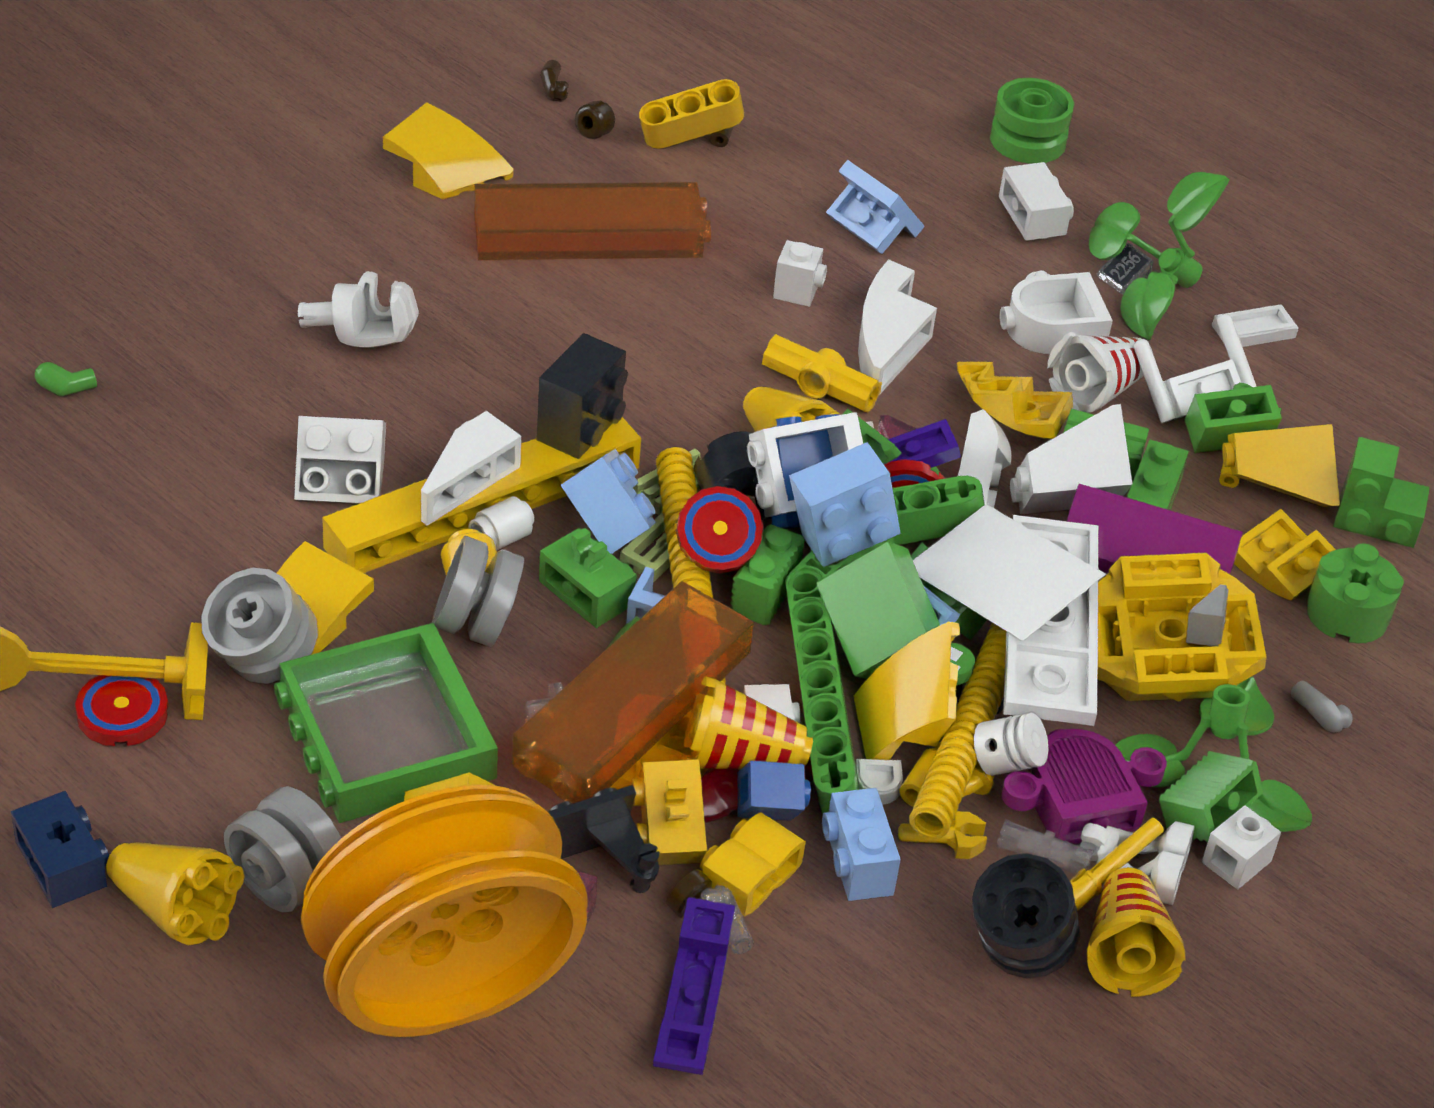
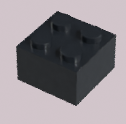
(581, 395)

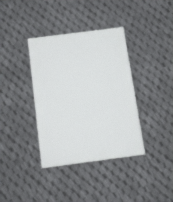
(1005, 572)

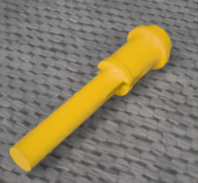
(1089, 883)

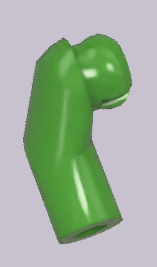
(62, 381)

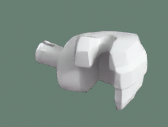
(359, 315)

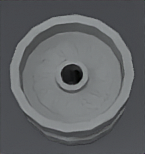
(485, 594)
(258, 623)
(280, 846)

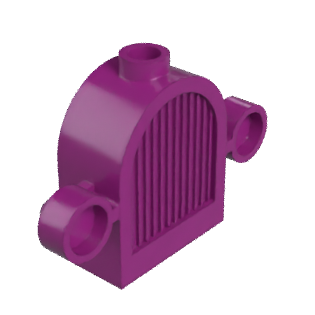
(1085, 784)

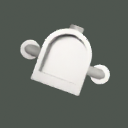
(1053, 308)

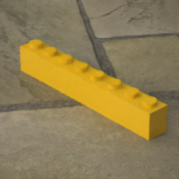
(391, 524)

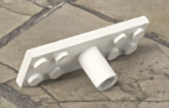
(1058, 664)

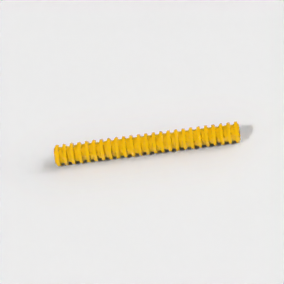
(676, 486)
(956, 754)

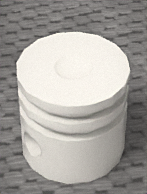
(1017, 740)

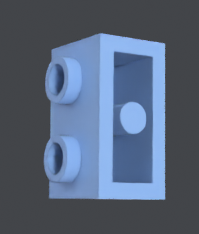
(861, 844)

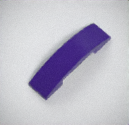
(695, 986)

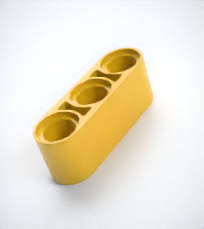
(691, 113)

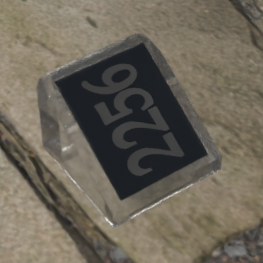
(1125, 268)

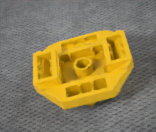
(1146, 622)

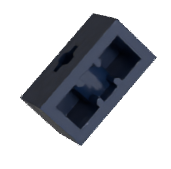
(60, 848)

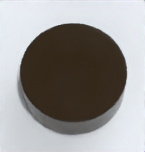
(689, 886)

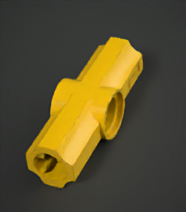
(821, 373)

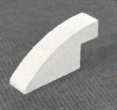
(892, 324)

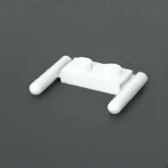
(1175, 395)

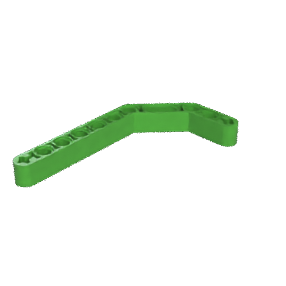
(923, 513)

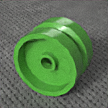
(1031, 120)

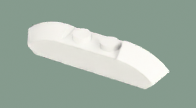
(985, 453)

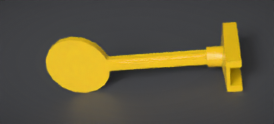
(186, 670)

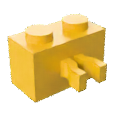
(672, 810)

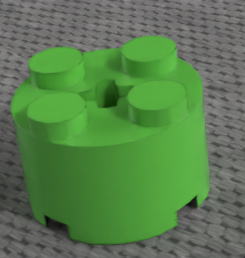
(1354, 593)

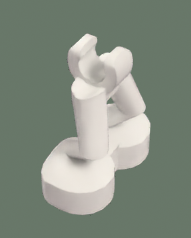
(1164, 869)

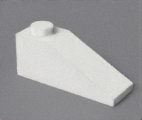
(471, 462)

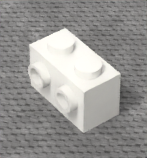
(1035, 201)

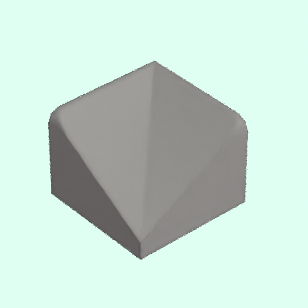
(1208, 618)

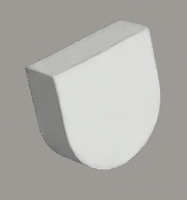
(880, 774)

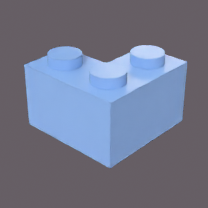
(608, 502)

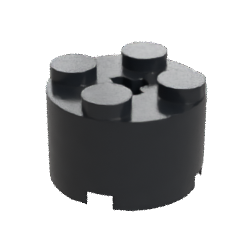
(728, 466)

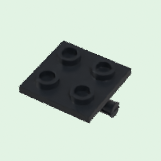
(608, 823)

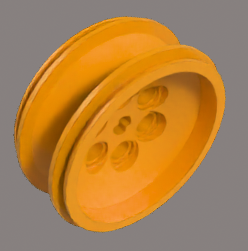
(443, 910)

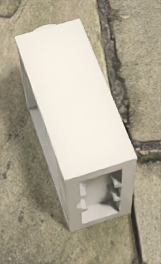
(763, 455)

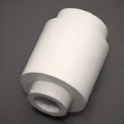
(505, 521)

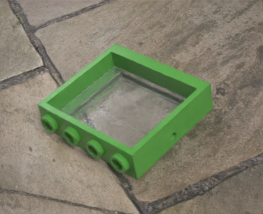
(384, 720)

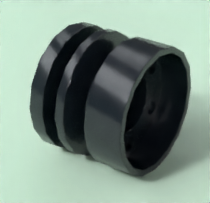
(1029, 891)

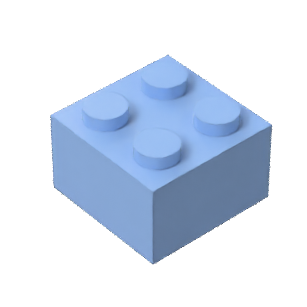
(845, 504)

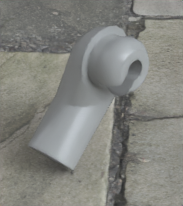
(1324, 710)

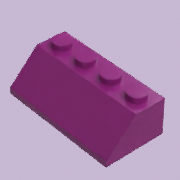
(1141, 529)

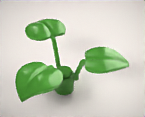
(1149, 298)
(1229, 714)

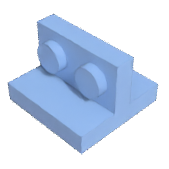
(872, 210)

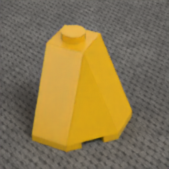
(1288, 461)

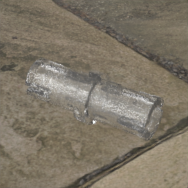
(1060, 852)

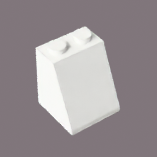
(1086, 455)

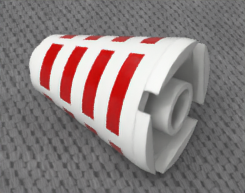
(1094, 369)

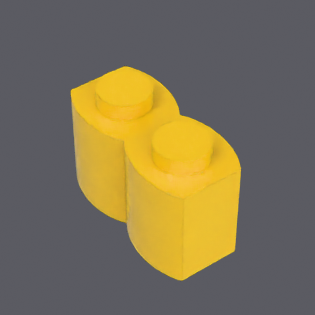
(754, 860)

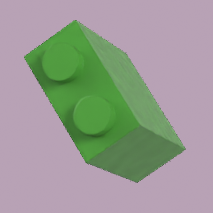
(877, 606)

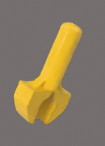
(964, 846)

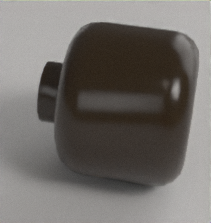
(594, 119)

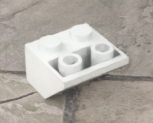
(339, 459)

